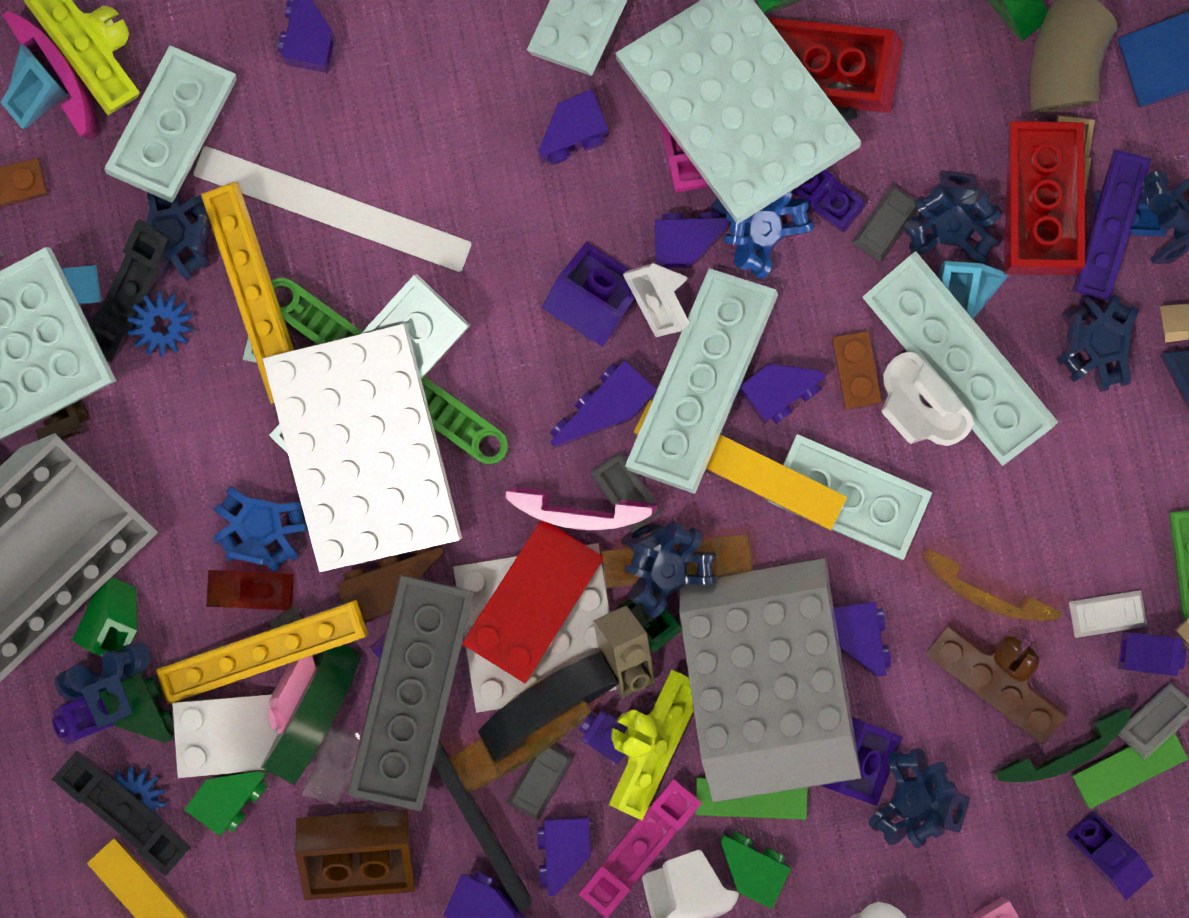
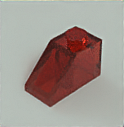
(249, 590)

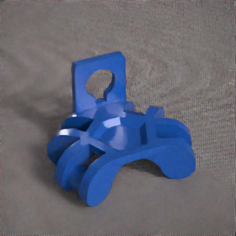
(764, 231)
(258, 526)

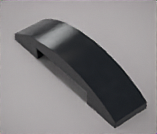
(135, 278)
(545, 702)
(122, 811)

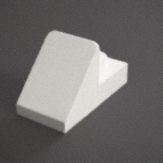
(655, 295)

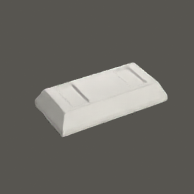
(1108, 614)

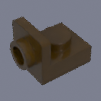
(69, 426)

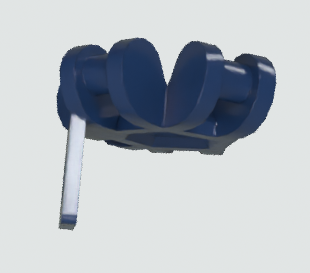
(1171, 212)
(952, 218)
(182, 233)
(1102, 340)
(665, 567)
(117, 667)
(919, 801)

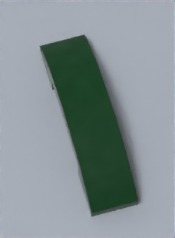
(313, 714)
(1105, 730)

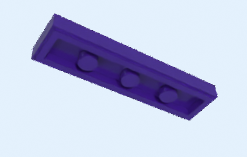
(1112, 224)

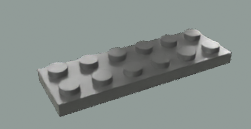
(410, 692)

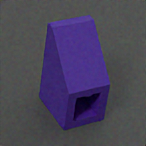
(307, 39)
(573, 126)
(685, 241)
(777, 388)
(861, 638)
(1151, 654)
(566, 850)
(1110, 855)

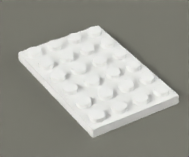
(362, 447)

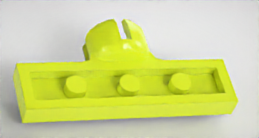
(89, 46)
(650, 744)

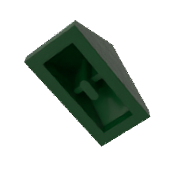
(658, 629)

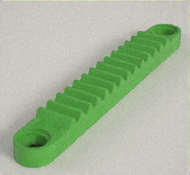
(447, 414)

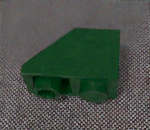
(148, 714)

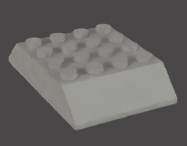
(57, 542)
(768, 681)

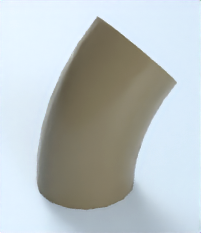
(1069, 55)

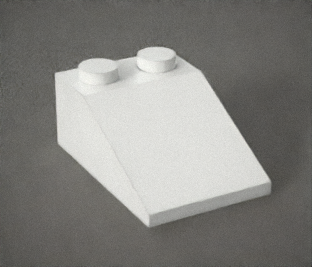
(222, 735)

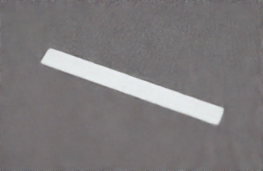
(333, 209)

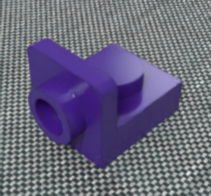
(76, 721)
(598, 734)

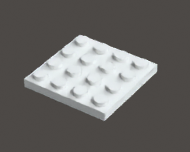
(573, 642)

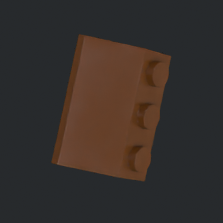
(355, 854)

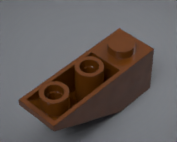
(377, 588)

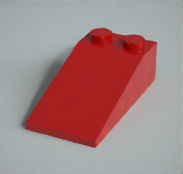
(853, 55)
(1045, 199)
(533, 601)

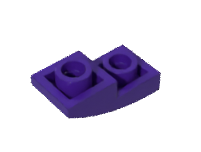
(830, 200)

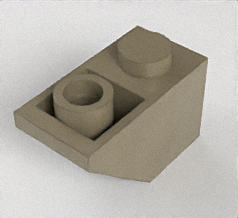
(625, 649)

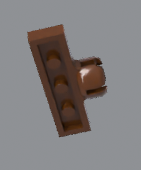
(999, 679)

